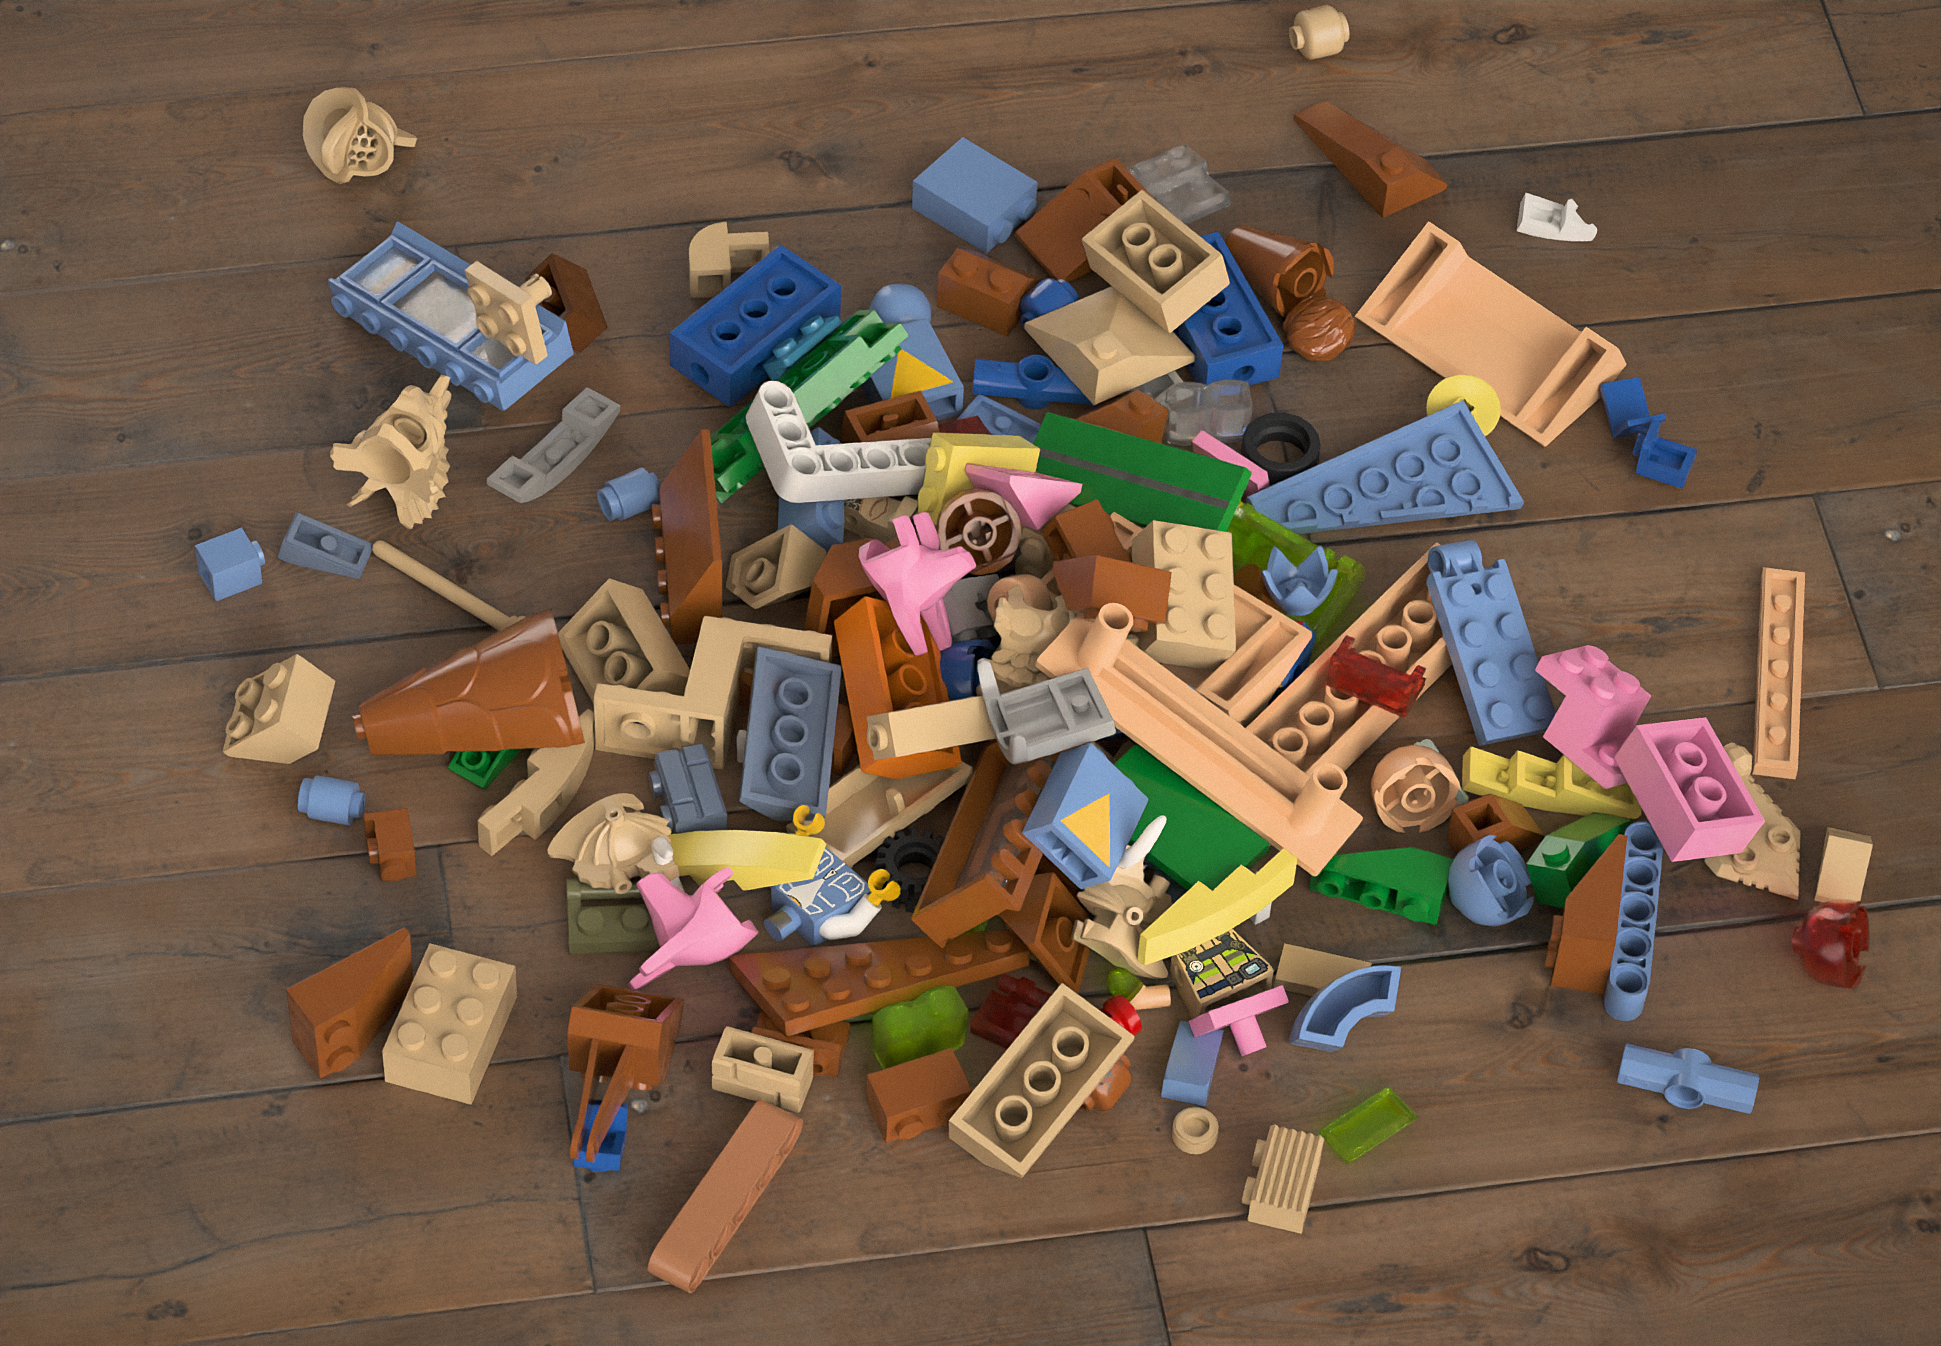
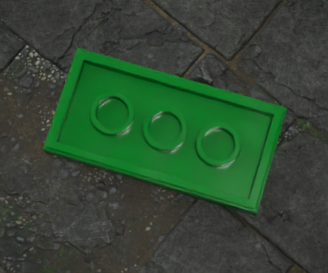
(1198, 836)

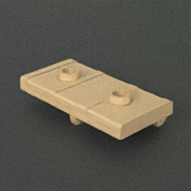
(871, 807)

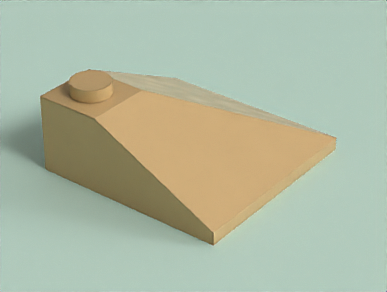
(1108, 344)

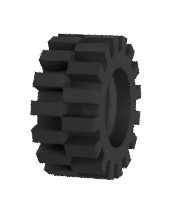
(907, 850)

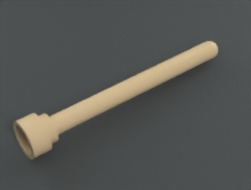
(443, 586)

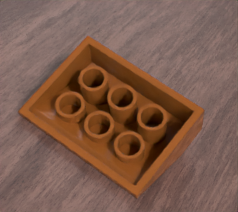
(689, 543)

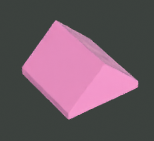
(1031, 494)

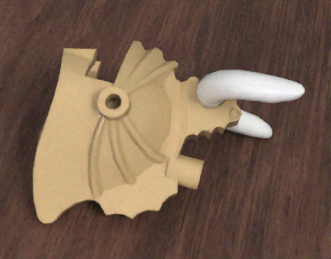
(616, 844)
(1125, 908)

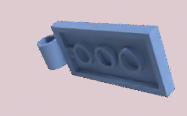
(1488, 644)

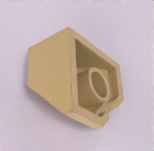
(775, 567)

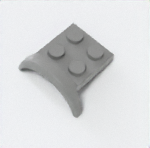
(1045, 715)

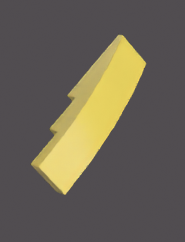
(1544, 784)
(754, 856)
(1209, 913)

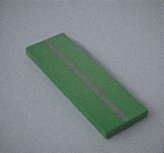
(1140, 476)

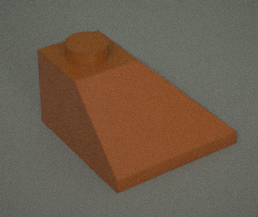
(1129, 414)
(1046, 929)

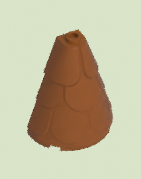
(481, 698)

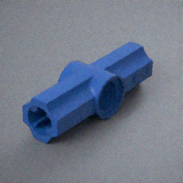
(1031, 381)

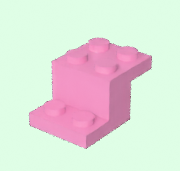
(1595, 713)

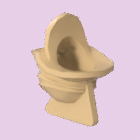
(350, 135)

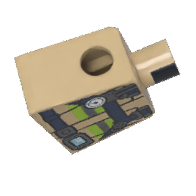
(1219, 973)

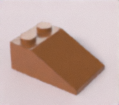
(1587, 931)
(348, 1003)

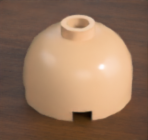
(1414, 788)

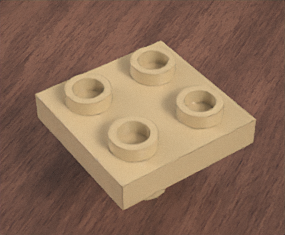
(509, 310)

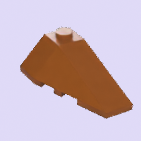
(1373, 163)

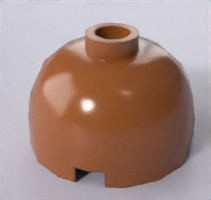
(983, 526)

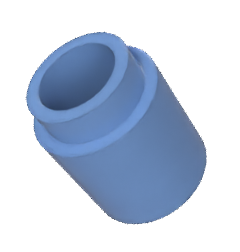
(629, 494)
(331, 800)

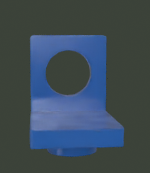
(1627, 407)

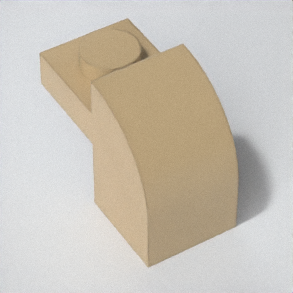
(718, 254)

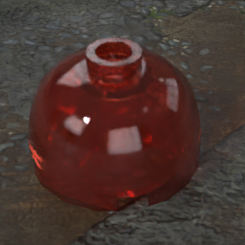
(1832, 942)

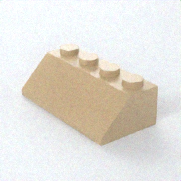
(1038, 1083)

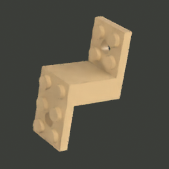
(711, 694)

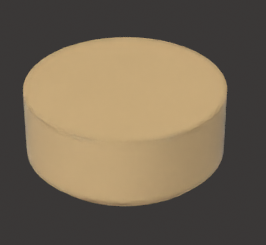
(1195, 1130)

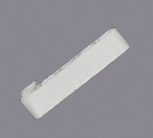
(833, 471)

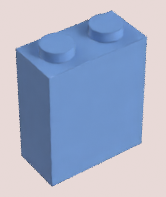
(975, 195)

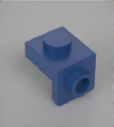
(1662, 458)
(613, 1145)

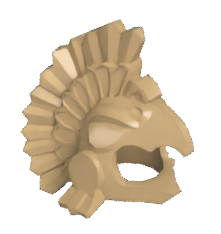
(403, 453)
(1024, 637)

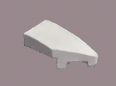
(1553, 220)

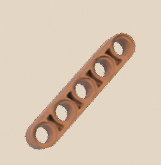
(725, 1196)

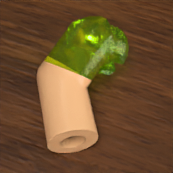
(1125, 983)

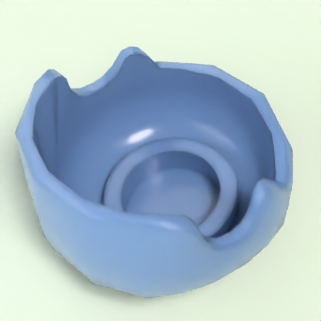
(901, 304)

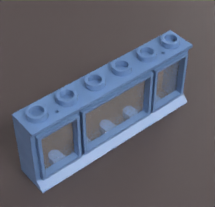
(422, 305)

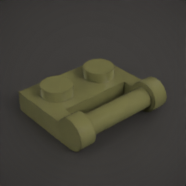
(607, 927)

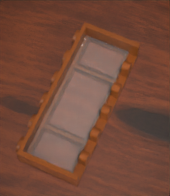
(985, 856)

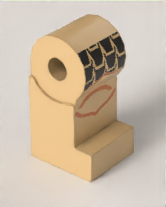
(874, 516)

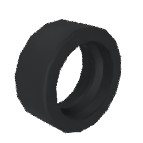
(1283, 428)

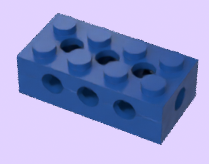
(737, 329)
(1246, 343)

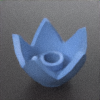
(1301, 587)

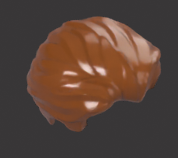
(1319, 328)

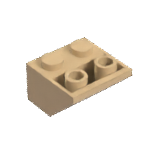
(279, 713)

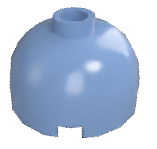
(1490, 882)

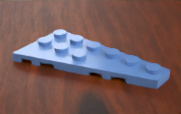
(1412, 474)

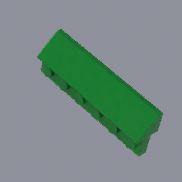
(819, 385)

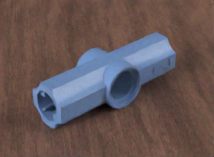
(1688, 1078)

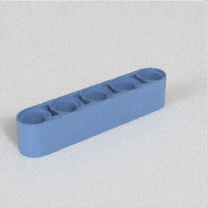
(1636, 924)

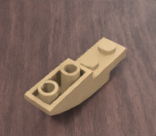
(541, 798)

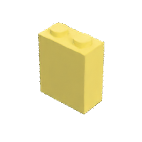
(948, 459)

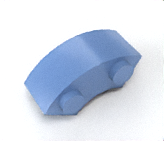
(1342, 1003)

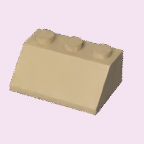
(623, 643)

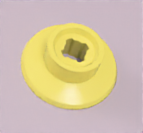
(1476, 394)

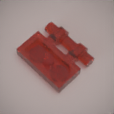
(1005, 1017)

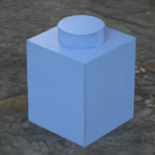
(229, 564)

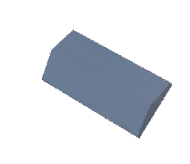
(789, 734)

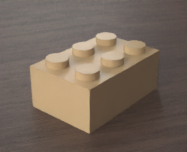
(1155, 261)
(1201, 594)
(450, 1023)

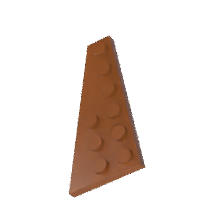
(844, 981)

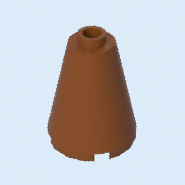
(1280, 266)

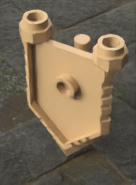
(1773, 852)

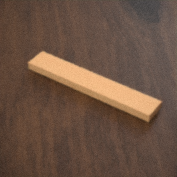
(1779, 673)

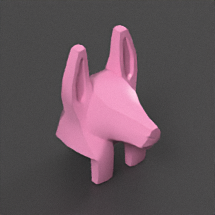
(916, 579)
(689, 927)

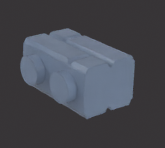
(688, 790)

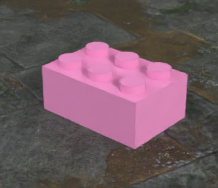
(1689, 789)

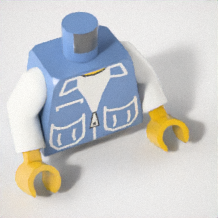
(830, 904)

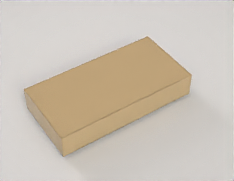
(1310, 970)

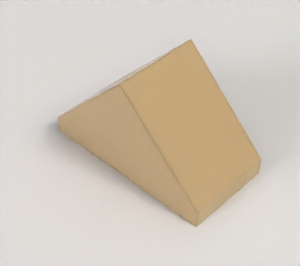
(1843, 865)

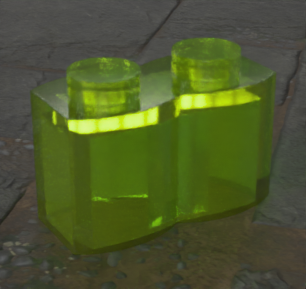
(920, 1027)

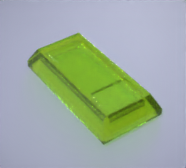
(1368, 1124)

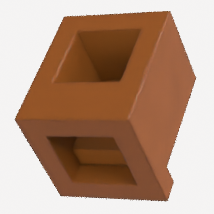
(391, 843)

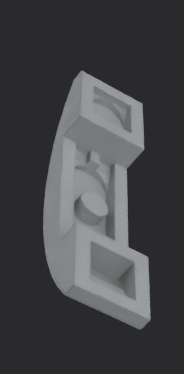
(560, 451)

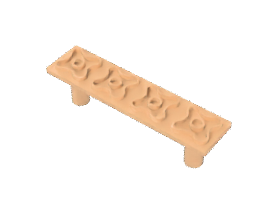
(1205, 742)

